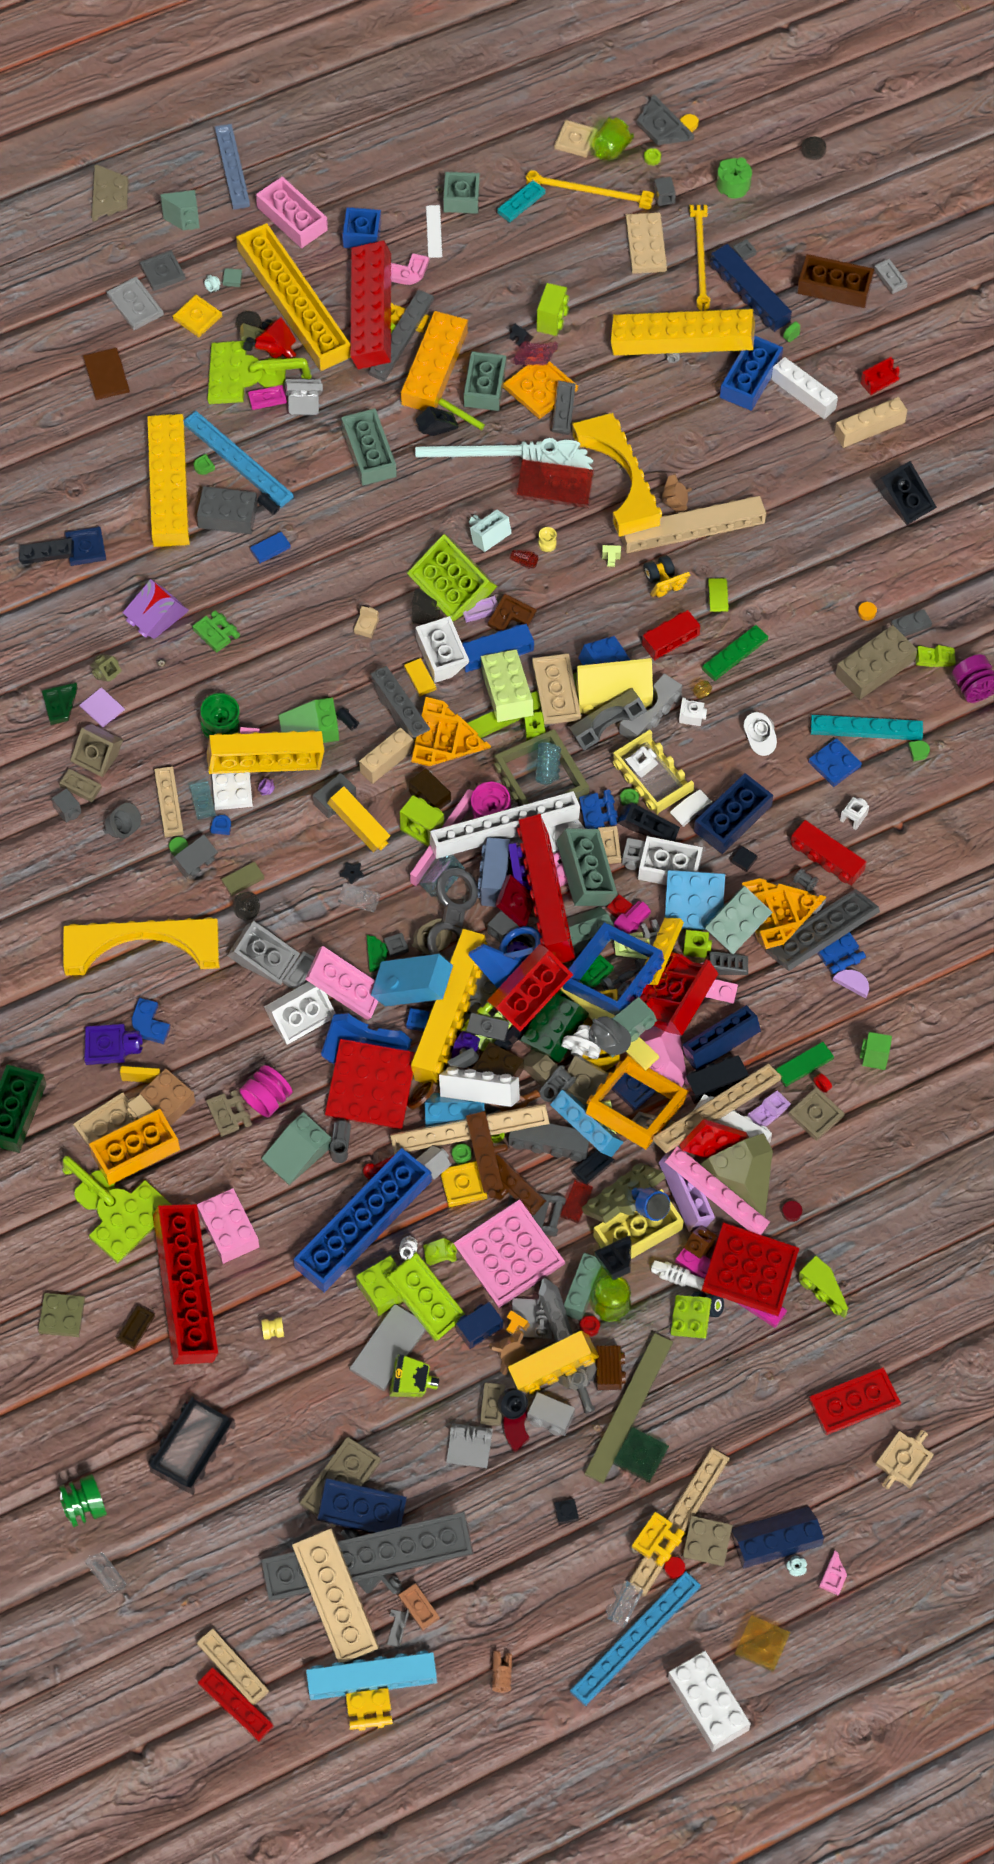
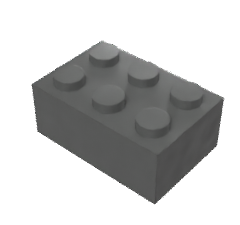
(227, 510)

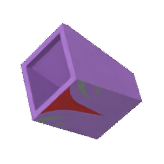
(154, 610)

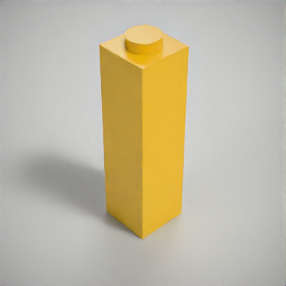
(359, 820)

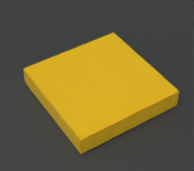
(197, 316)
(462, 1184)

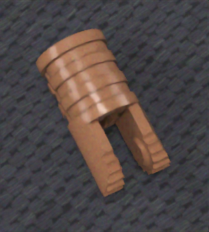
(501, 1674)

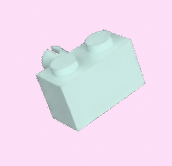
(489, 530)

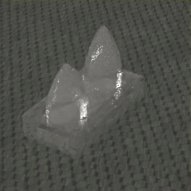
(627, 1598)

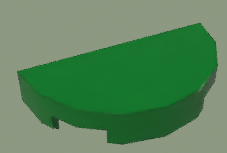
(376, 952)

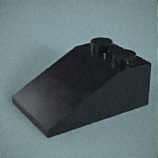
(906, 493)

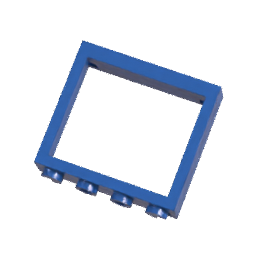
(592, 951)

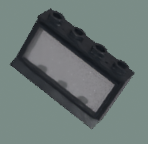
(190, 1445)

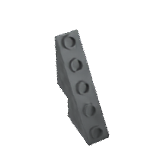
(400, 706)

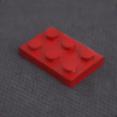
(711, 1138)

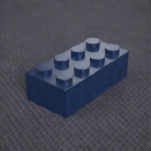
(733, 813)

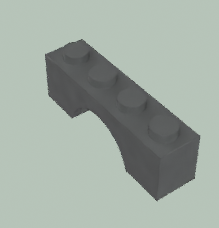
(625, 707)
(502, 924)

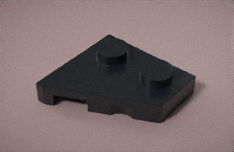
(616, 1258)

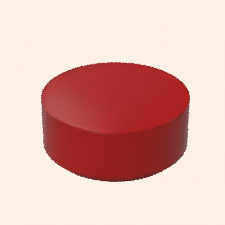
(822, 1083)
(590, 1325)
(674, 1567)

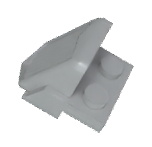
(303, 396)

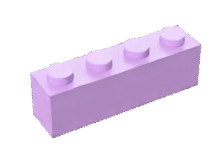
(690, 1201)

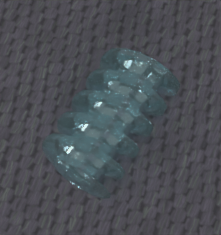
(547, 763)

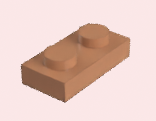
(418, 1607)

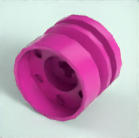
(489, 799)
(266, 1091)

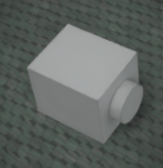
(435, 1160)

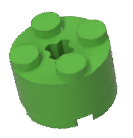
(734, 177)

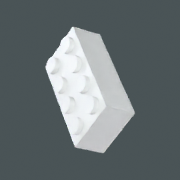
(709, 1701)

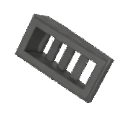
(725, 957)

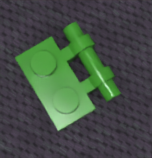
(212, 634)

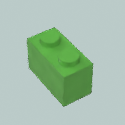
(876, 1050)

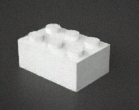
(666, 855)

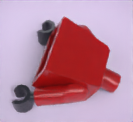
(274, 339)

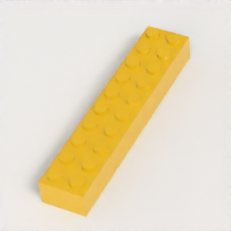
(294, 297)

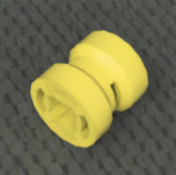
(547, 539)
(272, 1328)

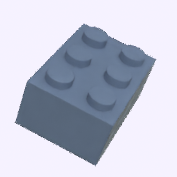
(493, 870)

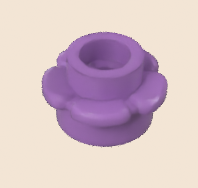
(266, 786)

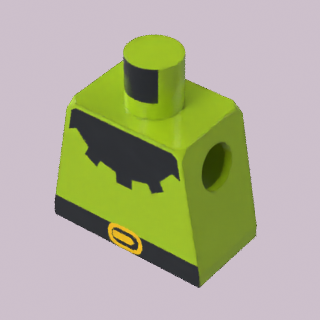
(411, 1378)

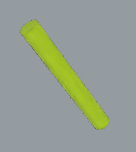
(461, 414)

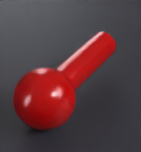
(371, 1169)

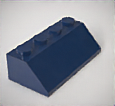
(777, 1537)

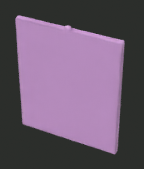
(102, 707)

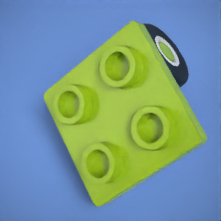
(693, 1313)

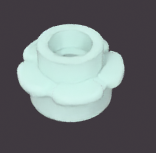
(212, 283)
(796, 1571)

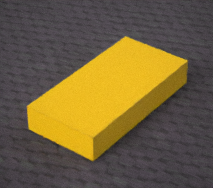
(420, 677)
(138, 1074)

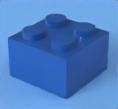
(361, 227)
(603, 651)

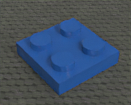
(835, 762)

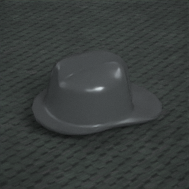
(123, 821)
(610, 1035)

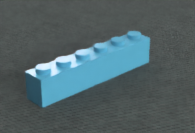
(371, 1675)

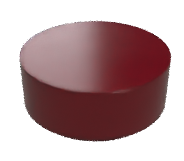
(792, 1211)

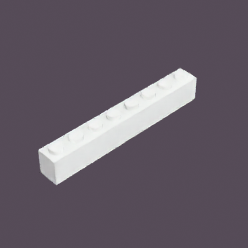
(502, 824)

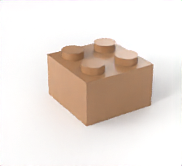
(169, 1095)

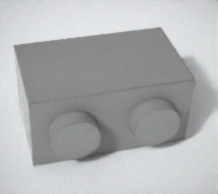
(550, 1414)

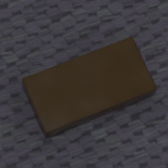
(136, 1327)

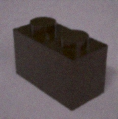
(430, 789)

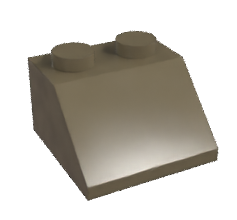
(96, 749)

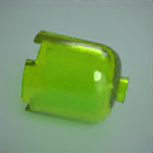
(611, 139)
(611, 1298)

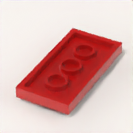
(854, 1401)

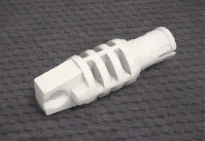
(408, 1246)
(677, 1275)

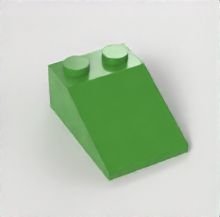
(316, 716)

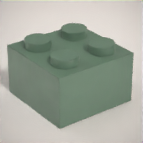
(461, 192)

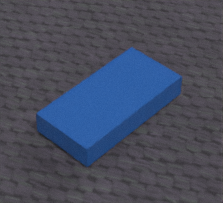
(270, 547)

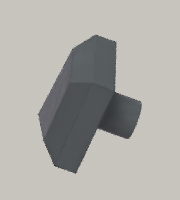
(465, 1059)

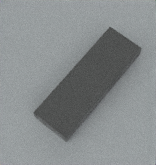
(563, 407)

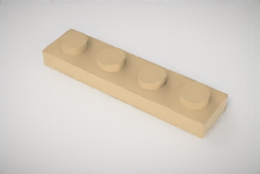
(168, 802)
(232, 1667)

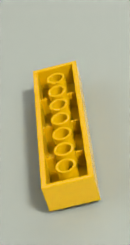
(683, 332)
(168, 480)
(448, 1012)

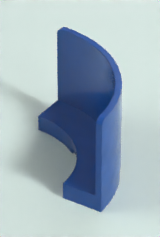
(349, 1028)

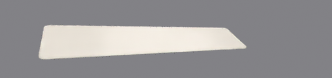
(434, 231)

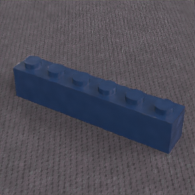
(750, 288)

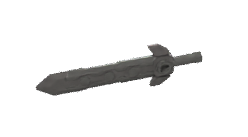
(561, 1329)

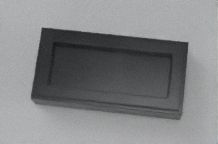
(592, 1167)

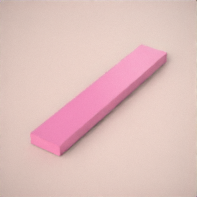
(428, 857)

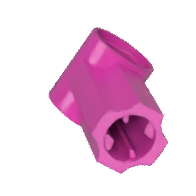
(633, 918)

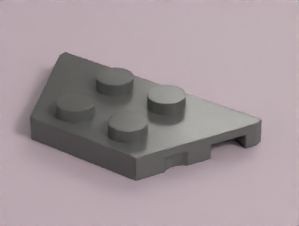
(662, 124)

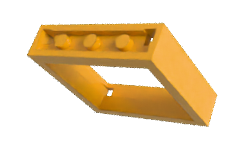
(625, 1126)

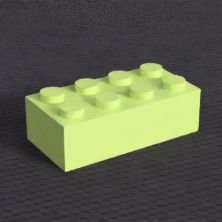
(507, 685)

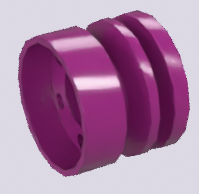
(975, 678)

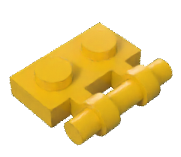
(653, 1534)
(369, 1702)

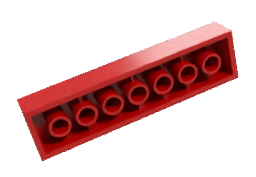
(371, 305)
(545, 888)
(185, 1284)

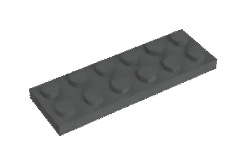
(824, 929)

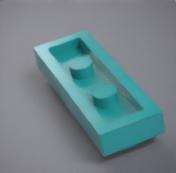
(521, 201)

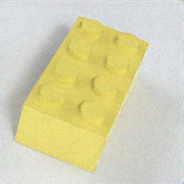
(642, 1231)

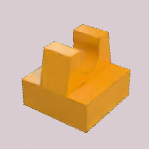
(516, 1323)

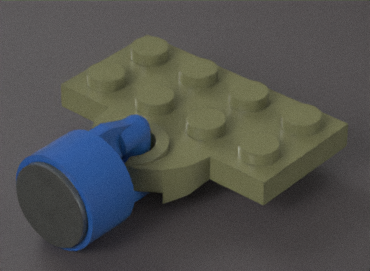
(631, 1194)

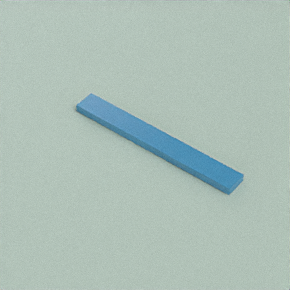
(238, 459)
(635, 1638)

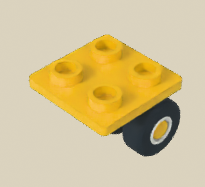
(664, 571)

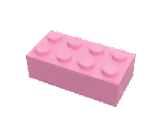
(291, 212)

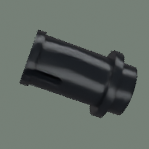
(268, 503)
(344, 715)

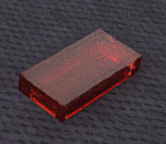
(577, 1198)

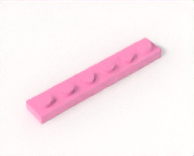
(717, 1191)

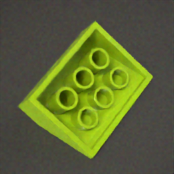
(451, 578)

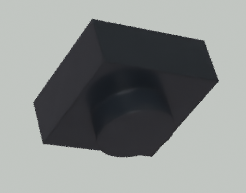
(566, 1511)

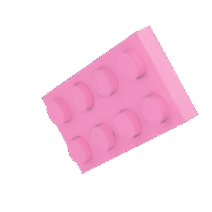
(343, 982)

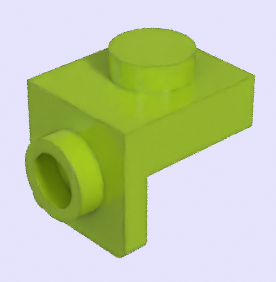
(440, 1251)

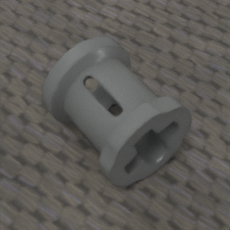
(805, 880)

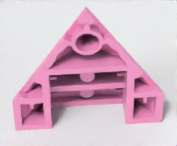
(670, 1051)

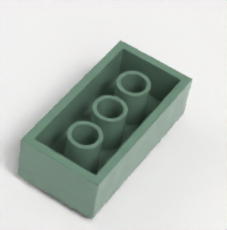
(368, 447)
(586, 867)

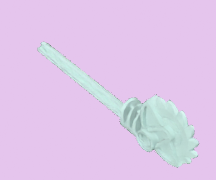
(564, 452)

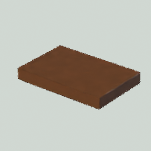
(106, 373)

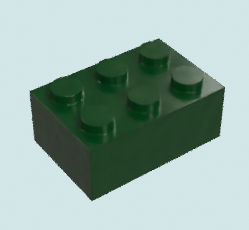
(551, 1024)

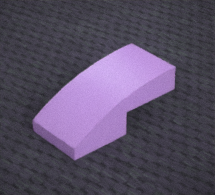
(769, 1110)

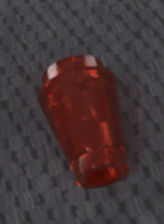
(525, 558)

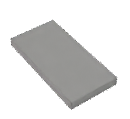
(394, 1336)

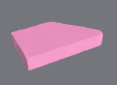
(834, 1575)

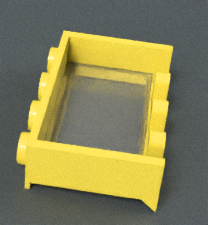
(659, 786)

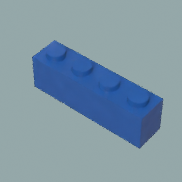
(516, 638)

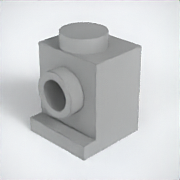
(633, 853)

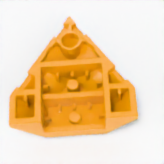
(447, 738)
(789, 908)

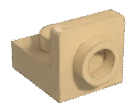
(367, 622)

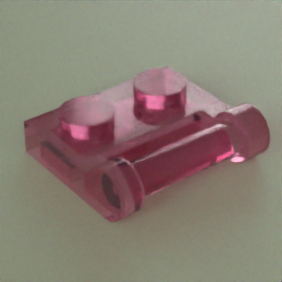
(535, 353)

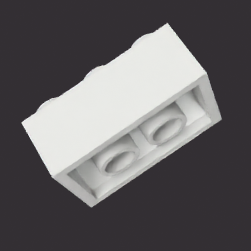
(441, 648)
(300, 1012)

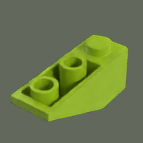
(821, 1281)

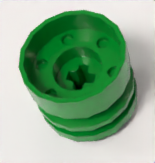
(219, 708)
(82, 1500)

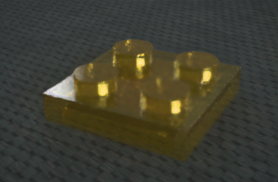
(762, 1643)

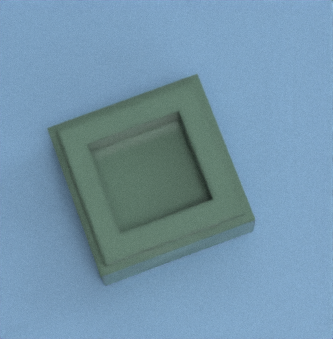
(232, 277)

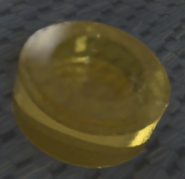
(702, 689)

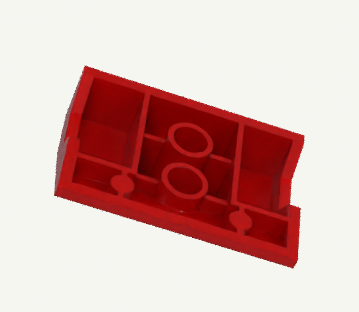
(679, 992)

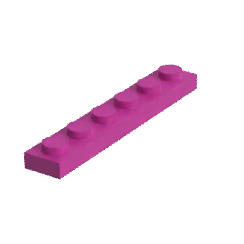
(700, 1267)

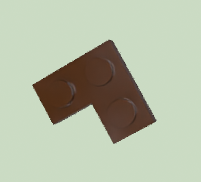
(509, 609)

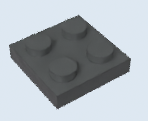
(162, 270)

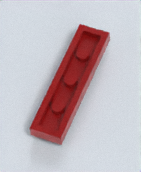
(235, 1704)

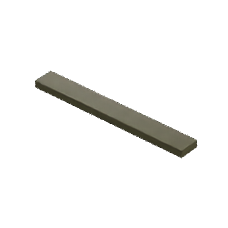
(628, 1408)

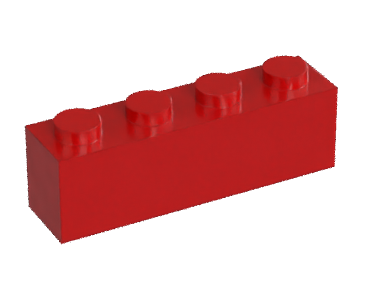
(828, 853)

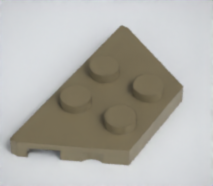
(109, 192)

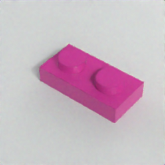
(267, 397)

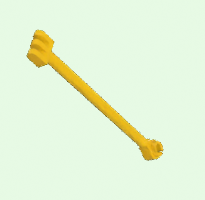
(645, 200)
(703, 298)

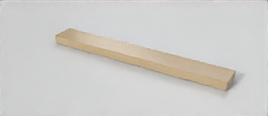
(718, 1106)
(459, 1130)
(681, 1515)

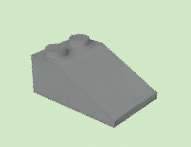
(263, 953)

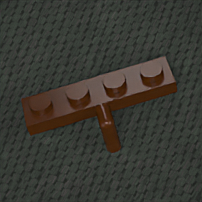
(486, 1151)
(517, 1188)

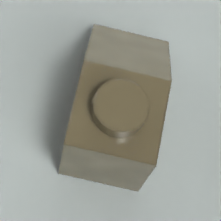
(539, 1066)

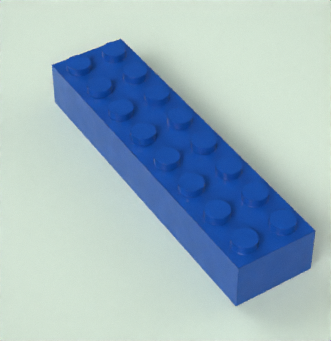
(362, 1220)

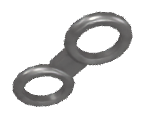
(453, 912)

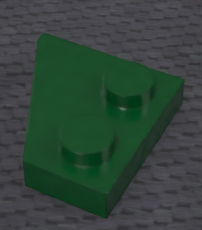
(60, 702)

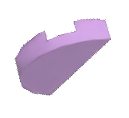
(853, 981)

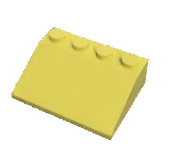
(606, 681)

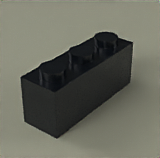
(715, 1078)

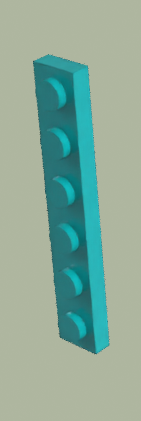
(866, 727)

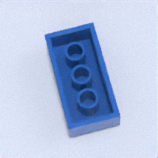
(751, 373)

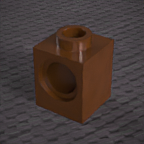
(700, 1242)

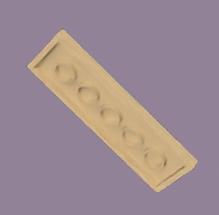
(335, 1596)

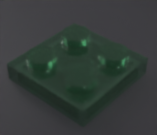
(641, 1455)

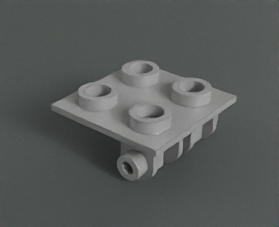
(534, 1313)
(469, 1445)

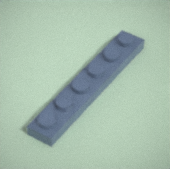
(232, 166)

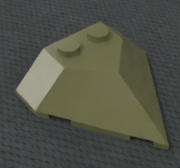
(745, 1170)

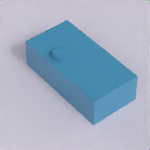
(412, 980)

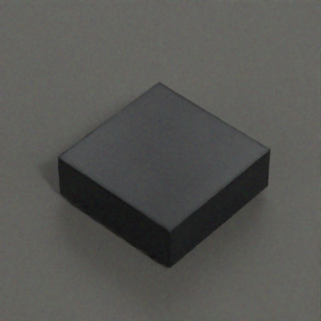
(744, 859)

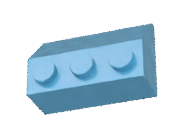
(445, 1110)

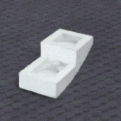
(690, 807)

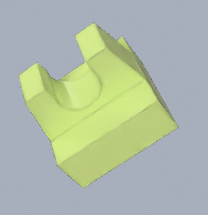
(611, 553)

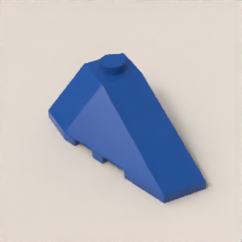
(494, 963)

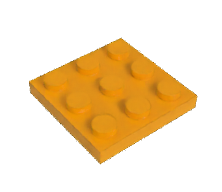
(536, 387)

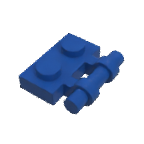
(592, 812)
(843, 946)

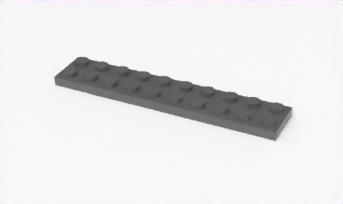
(379, 1554)

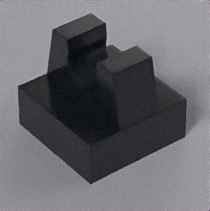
(518, 331)

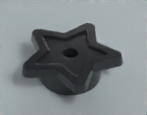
(352, 877)

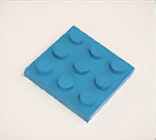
(694, 897)

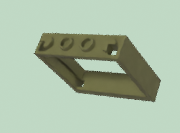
(508, 780)

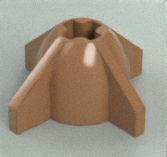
(675, 494)
(510, 1350)

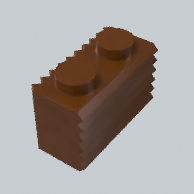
(609, 1367)

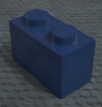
(479, 1325)

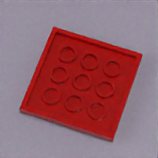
(370, 1084)
(750, 1269)

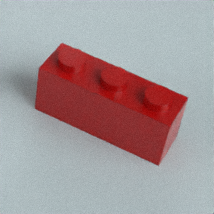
(671, 634)

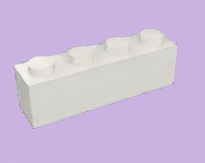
(804, 388)
(479, 1086)
(739, 1122)

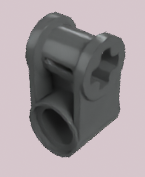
(558, 1081)

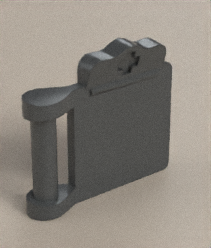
(539, 1217)

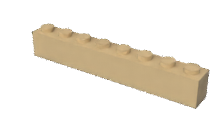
(698, 524)

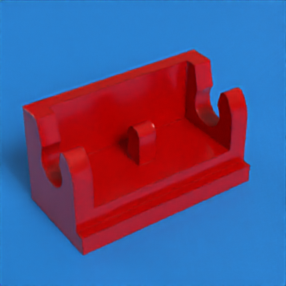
(880, 376)

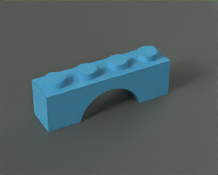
(595, 1132)

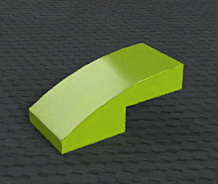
(718, 594)
(938, 657)

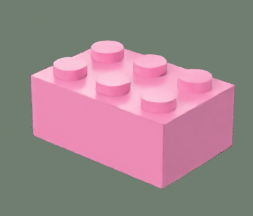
(228, 1226)

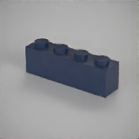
(721, 1037)

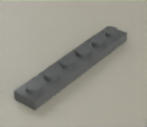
(403, 332)

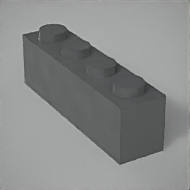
(551, 1139)

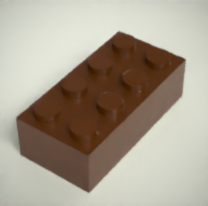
(835, 281)

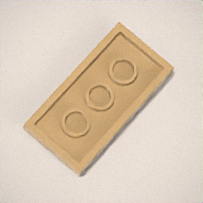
(646, 243)
(556, 689)

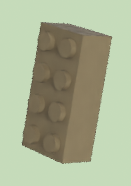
(876, 662)

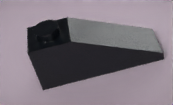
(647, 823)

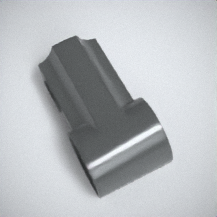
(340, 1140)

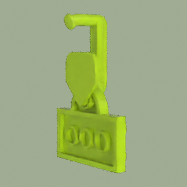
(235, 370)
(123, 1222)

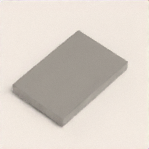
(135, 303)

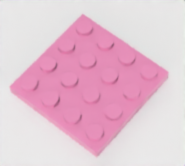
(509, 1253)

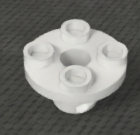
(581, 1044)

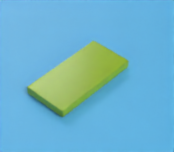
(425, 1296)

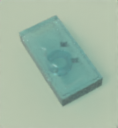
(202, 800)

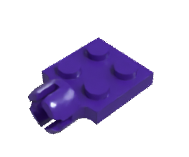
(519, 869)
(110, 1044)

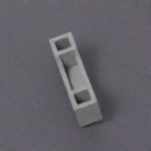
(665, 692)

